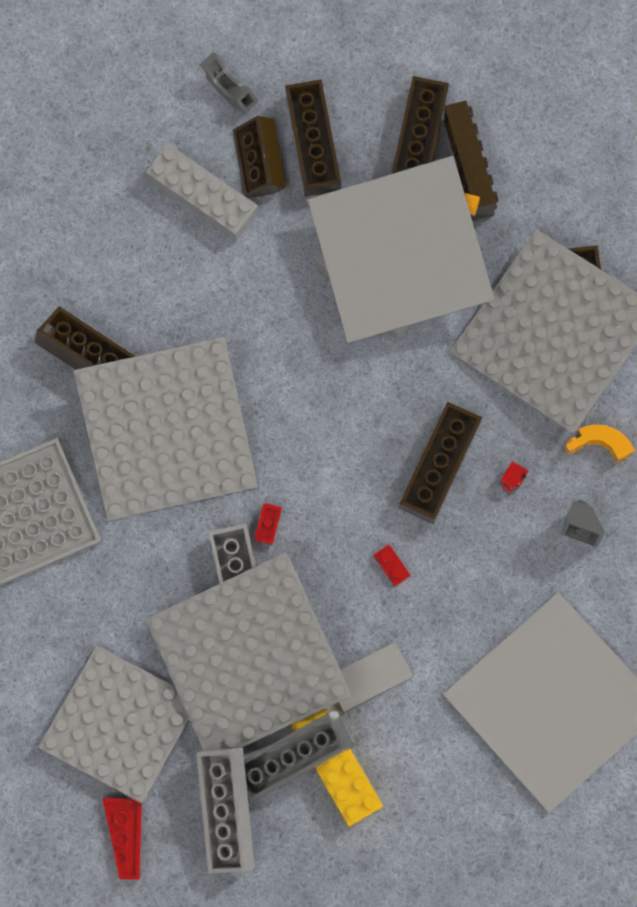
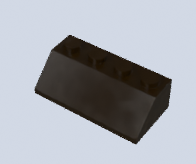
(259, 157)

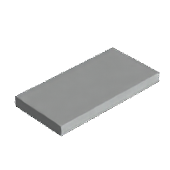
(374, 675)

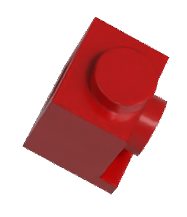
(512, 477)

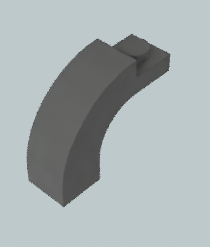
(226, 85)

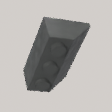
(583, 524)

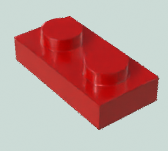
(268, 524)
(391, 565)

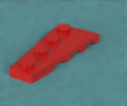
(125, 829)

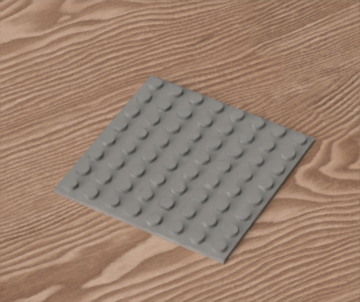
(401, 249)
(553, 331)
(165, 428)
(248, 656)
(550, 702)

